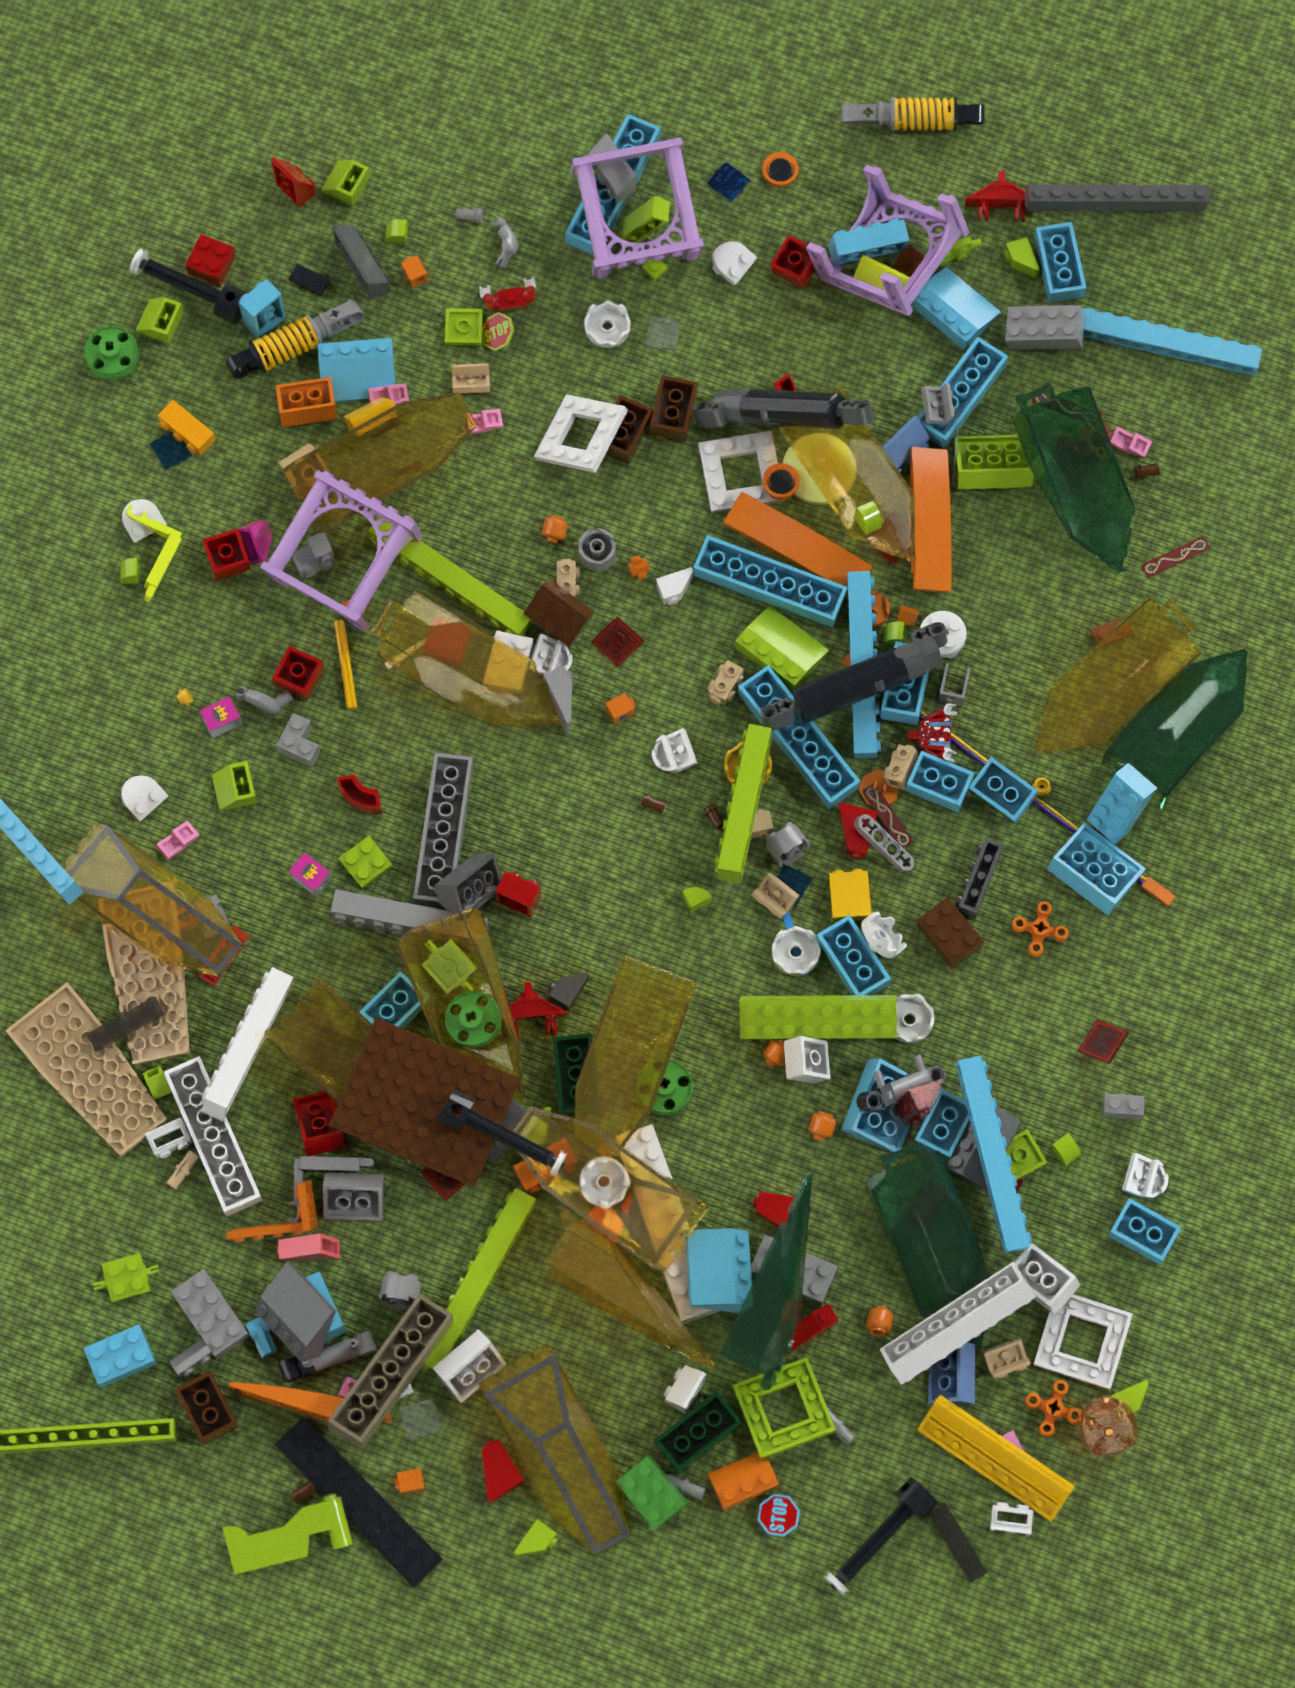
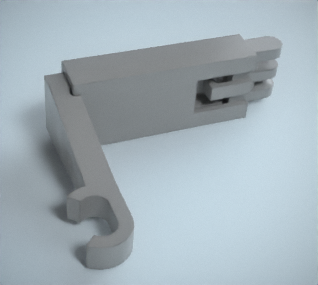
(340, 1164)

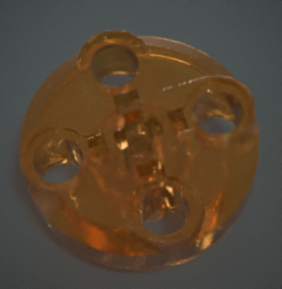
(1107, 1426)

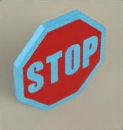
(778, 1515)

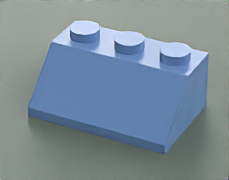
(900, 444)
(954, 1377)

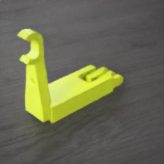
(166, 555)

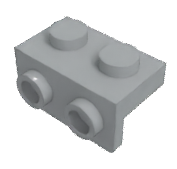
(938, 404)
(191, 1358)

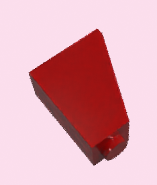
(855, 843)
(772, 1207)
(499, 1471)

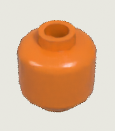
(554, 529)
(775, 1053)
(822, 1125)
(879, 1321)

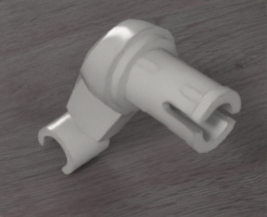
(509, 242)
(263, 701)

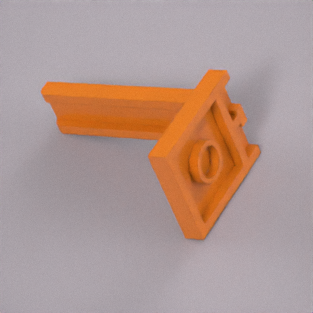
(306, 1213)

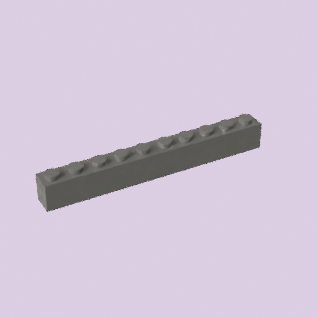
(1116, 197)

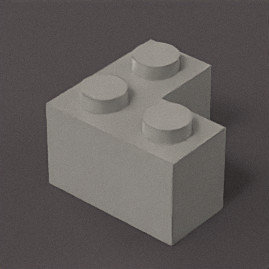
(314, 557)
(294, 741)

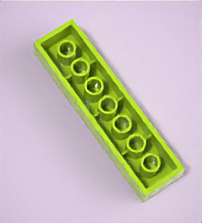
(744, 803)
(818, 1016)

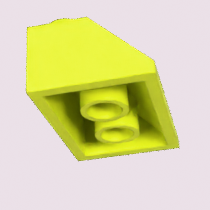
(871, 271)

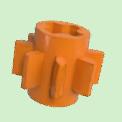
(638, 567)

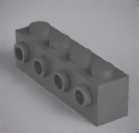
(980, 878)

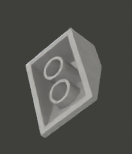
(560, 689)

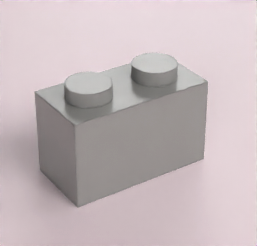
(1123, 1106)

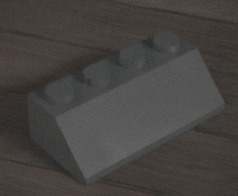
(361, 261)
(469, 883)
(965, 1160)

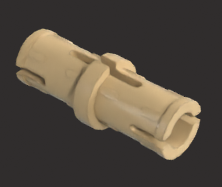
(182, 1170)

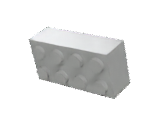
(1045, 327)
(817, 1273)
(210, 1314)

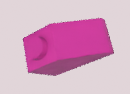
(256, 540)

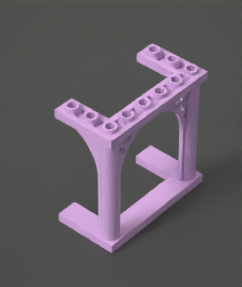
(877, 202)
(690, 245)
(402, 532)

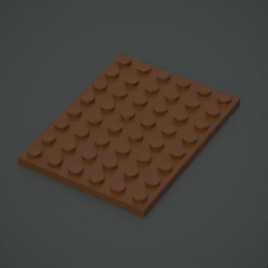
(401, 1092)

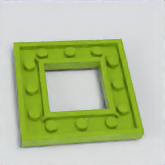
(772, 1443)

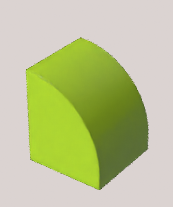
(396, 231)
(868, 517)
(130, 571)
(893, 633)
(696, 898)
(157, 1082)
(1066, 1149)

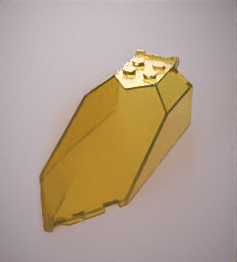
(853, 471)
(463, 662)
(1117, 677)
(612, 1281)

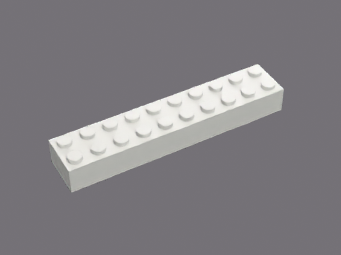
(647, 1147)

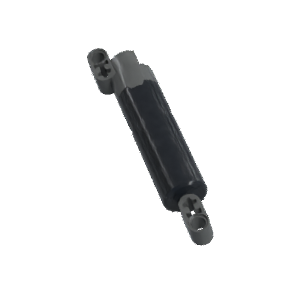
(783, 409)
(860, 680)

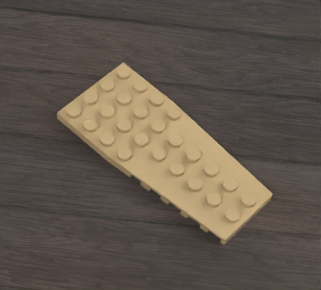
(138, 979)
(92, 1082)

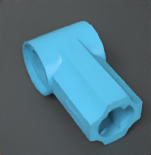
(261, 1334)

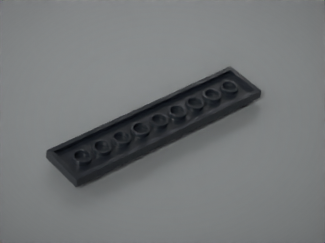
(361, 1502)

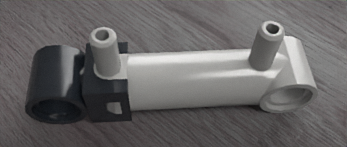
(890, 1093)
(357, 1346)

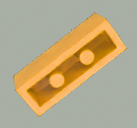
(186, 428)

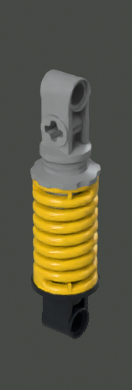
(917, 112)
(292, 339)

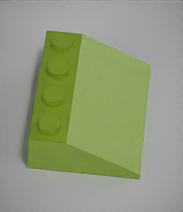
(991, 462)
(782, 646)

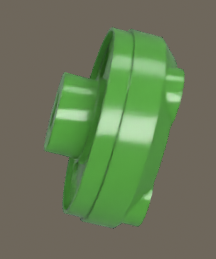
(111, 353)
(476, 1029)
(674, 1093)

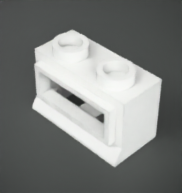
(165, 1150)
(1010, 1527)

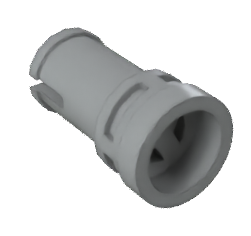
(474, 215)

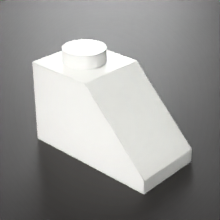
(674, 586)

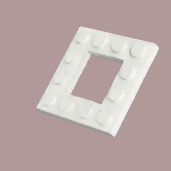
(714, 450)
(589, 460)
(1097, 1374)

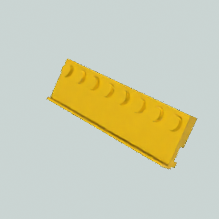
(995, 1458)

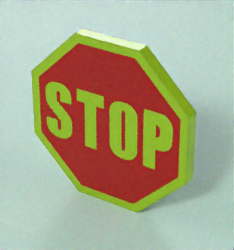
(497, 331)

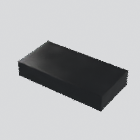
(309, 280)

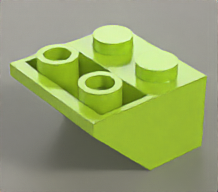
(347, 181)
(160, 319)
(234, 786)

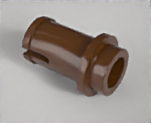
(1148, 470)
(653, 803)
(714, 816)
(303, 1492)

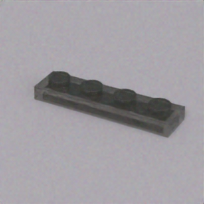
(125, 1024)
(957, 1543)

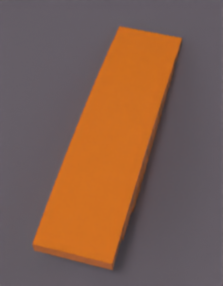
(932, 520)
(792, 541)
(300, 1401)

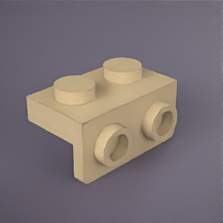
(471, 378)
(775, 895)
(1006, 1358)

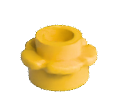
(185, 697)
(1042, 782)

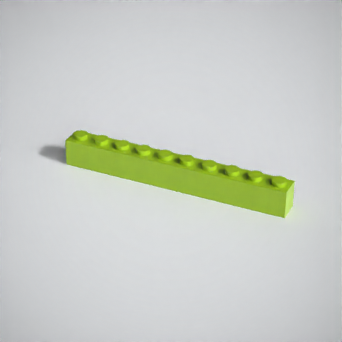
(459, 584)
(483, 1270)
(88, 1436)

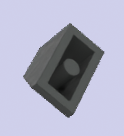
(567, 990)

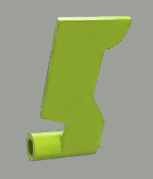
(289, 1541)

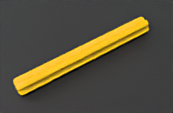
(345, 664)

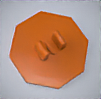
(877, 779)

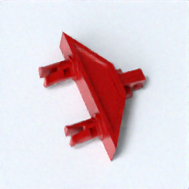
(998, 194)
(533, 1006)

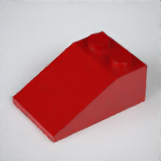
(292, 181)
(314, 1116)

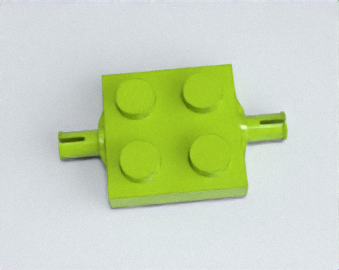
(960, 250)
(449, 966)
(126, 1277)

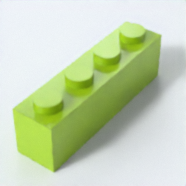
(644, 220)

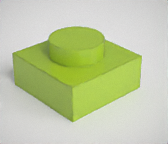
(654, 269)

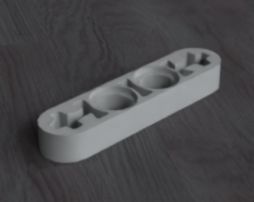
(882, 846)

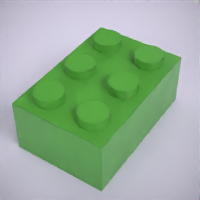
(652, 1492)

